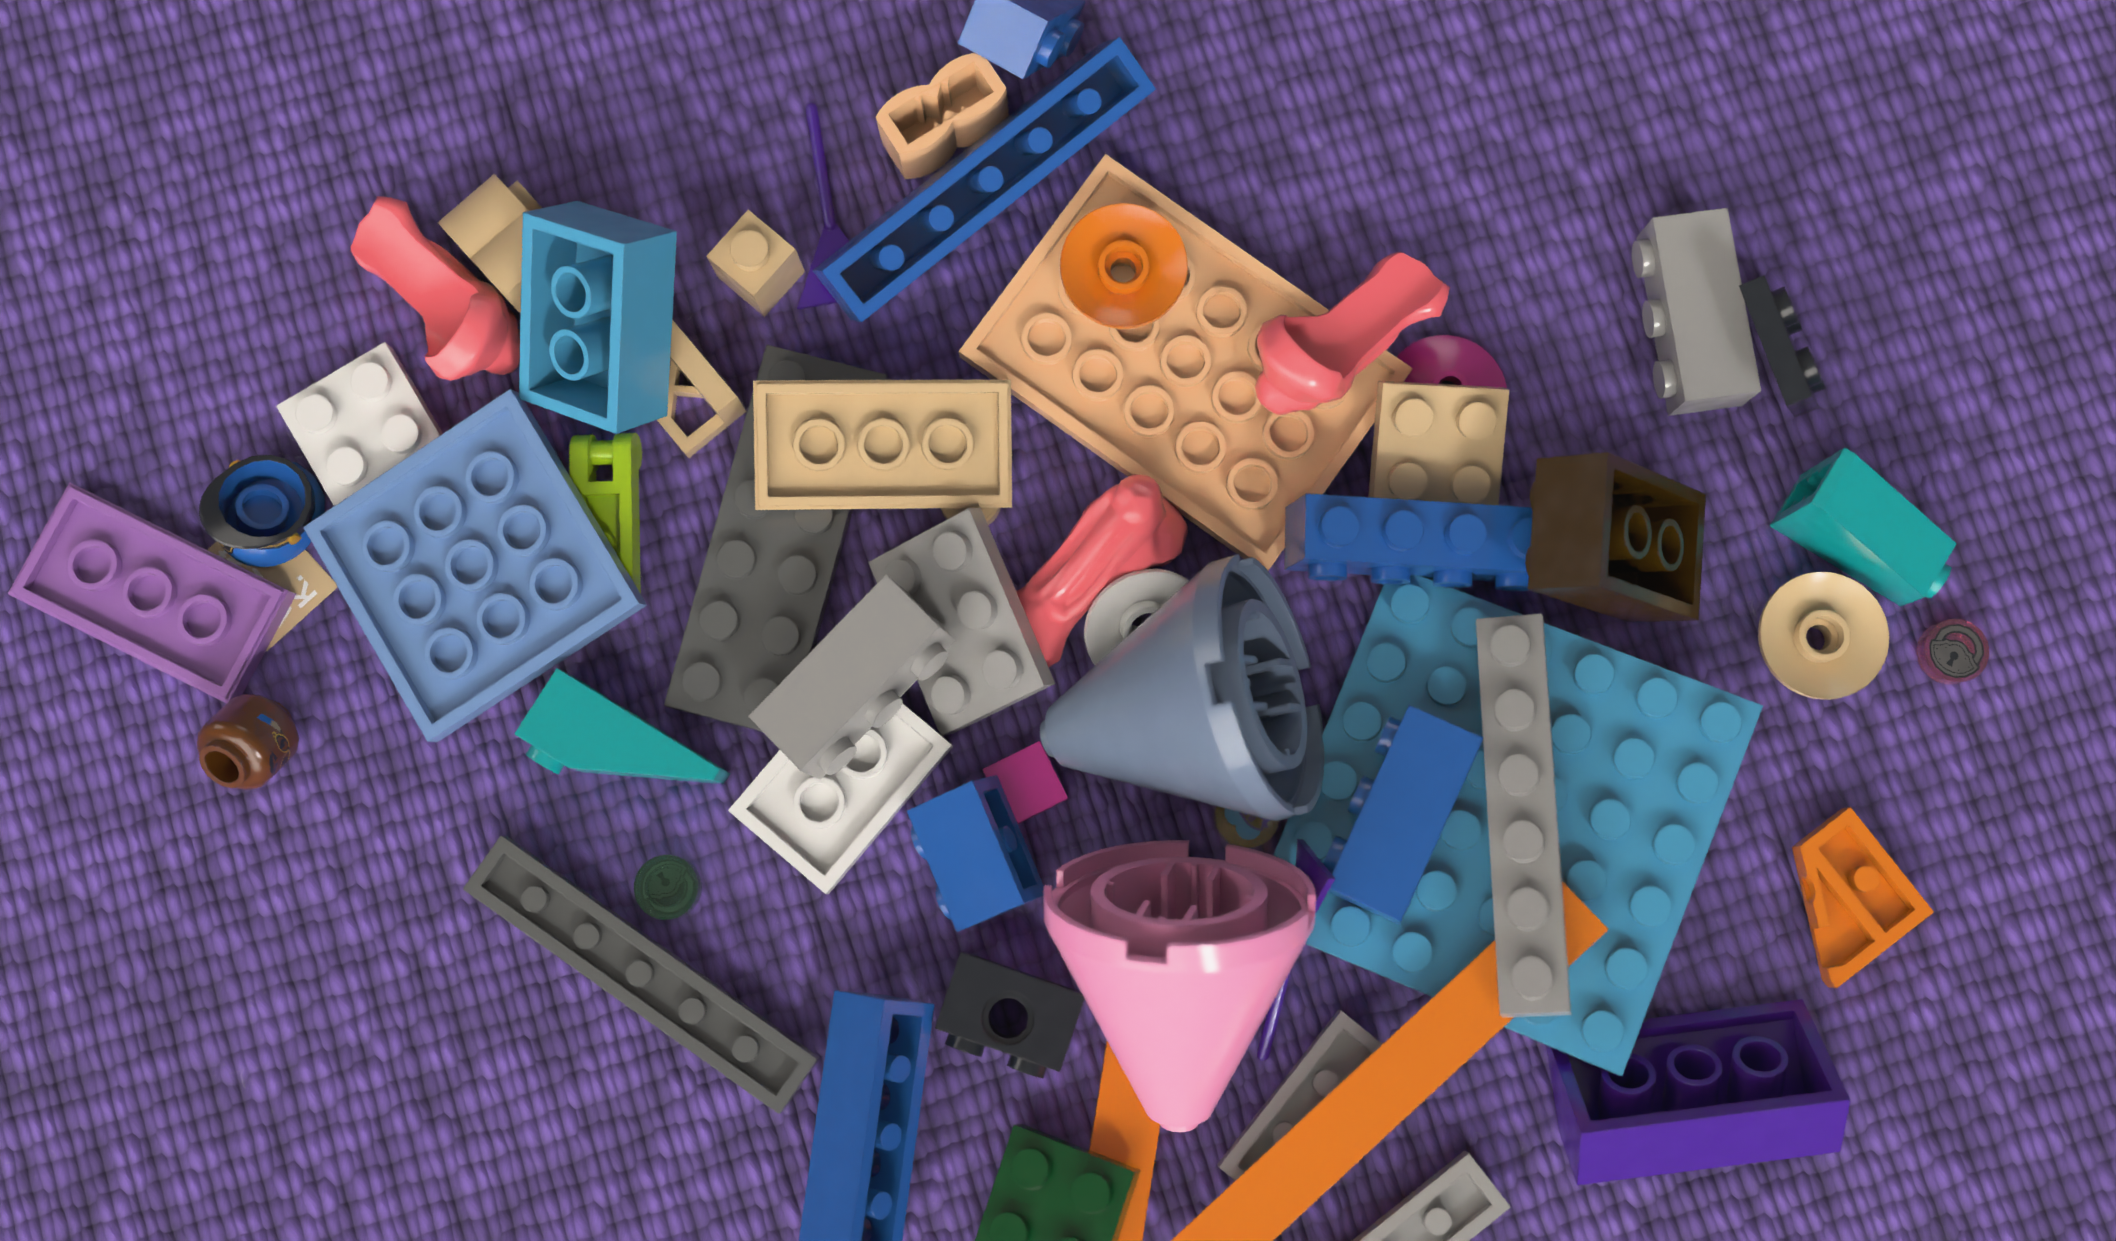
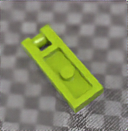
(616, 501)

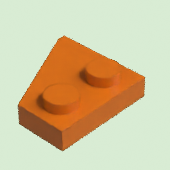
(1853, 896)

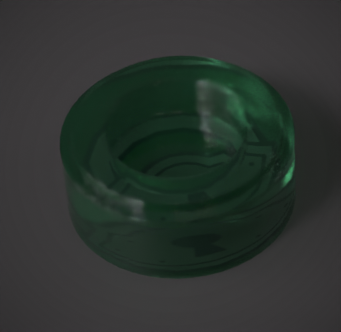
(667, 887)

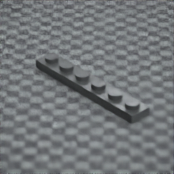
(641, 974)

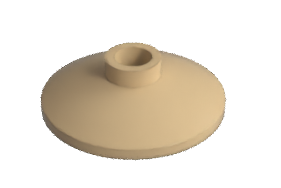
(1852, 630)

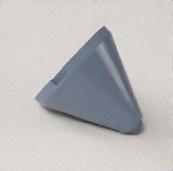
(1202, 701)

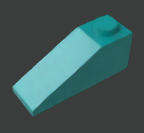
(595, 735)

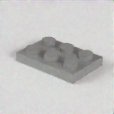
(968, 591)

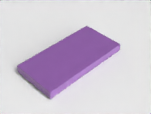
(152, 594)

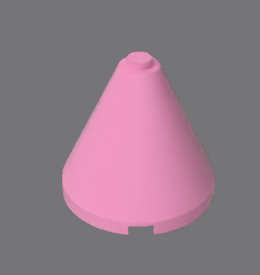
(1179, 960)

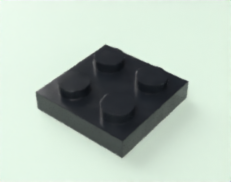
(1775, 323)

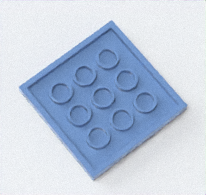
(474, 566)

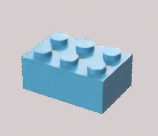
(596, 315)

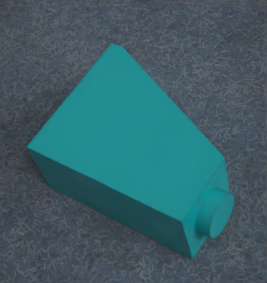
(1866, 529)

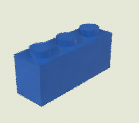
(1401, 812)

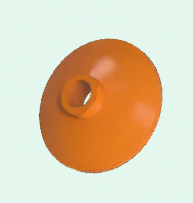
(1130, 237)

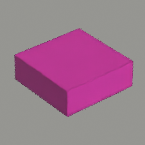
(1028, 782)

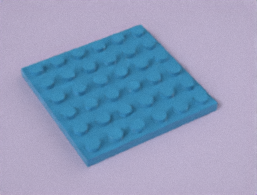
(1637, 793)

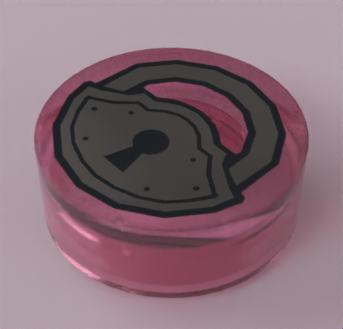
(1953, 651)

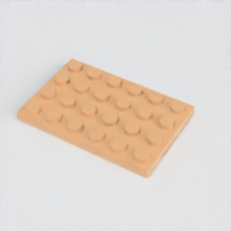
(1180, 390)

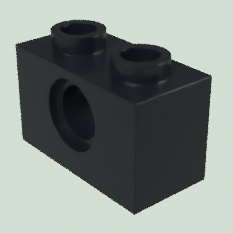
(968, 1007)

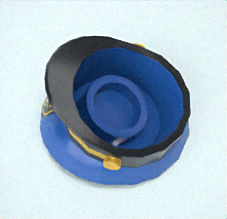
(261, 509)

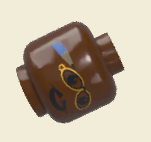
(247, 742)

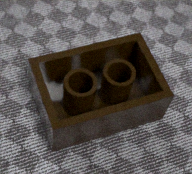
(1616, 538)

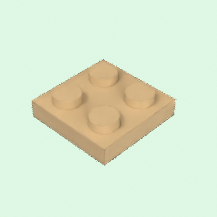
(1438, 442)

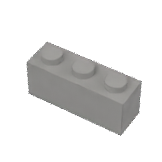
(1696, 312)
(853, 679)

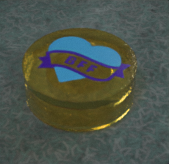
(1242, 828)

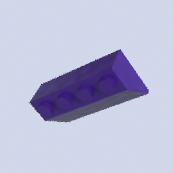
(1703, 1096)

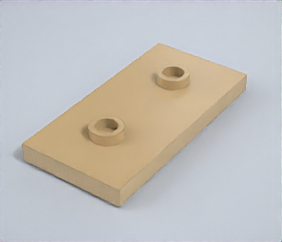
(882, 444)

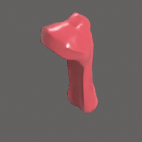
(463, 317)
(1320, 355)
(1116, 535)

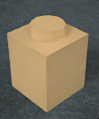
(756, 263)

